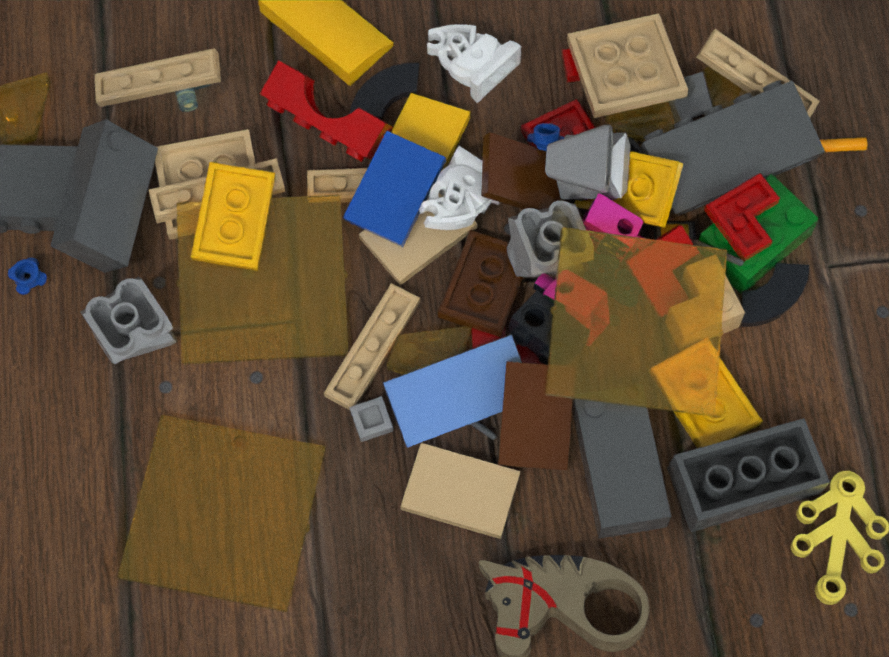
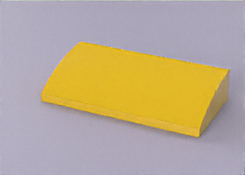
(330, 33)

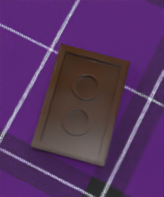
(516, 174)
(481, 286)
(533, 424)

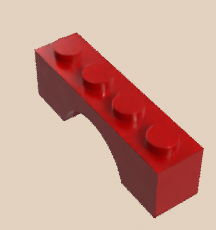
(293, 92)

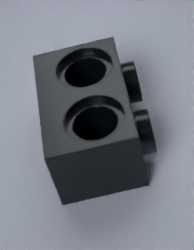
(535, 338)

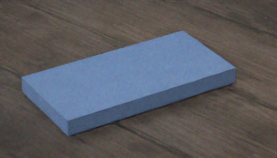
(451, 391)

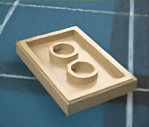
(419, 250)
(460, 490)

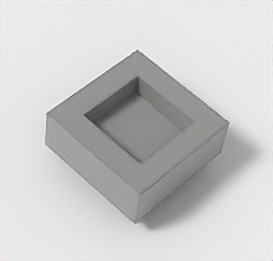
(371, 419)

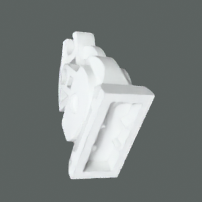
(475, 58)
(460, 191)

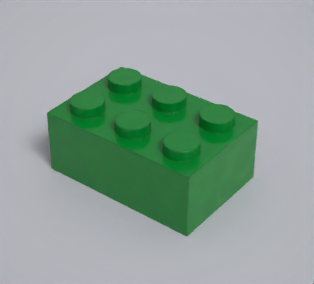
(787, 225)

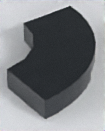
(386, 88)
(776, 296)

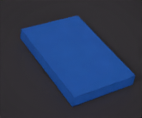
(394, 188)

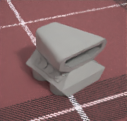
(590, 164)
(537, 238)
(128, 321)

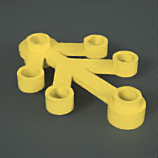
(841, 531)

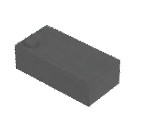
(104, 196)
(620, 468)
(747, 475)

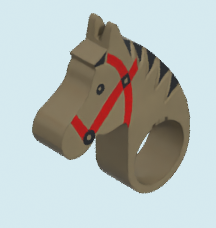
(555, 586)

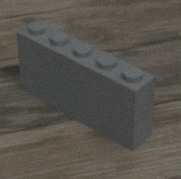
(736, 143)
(33, 185)

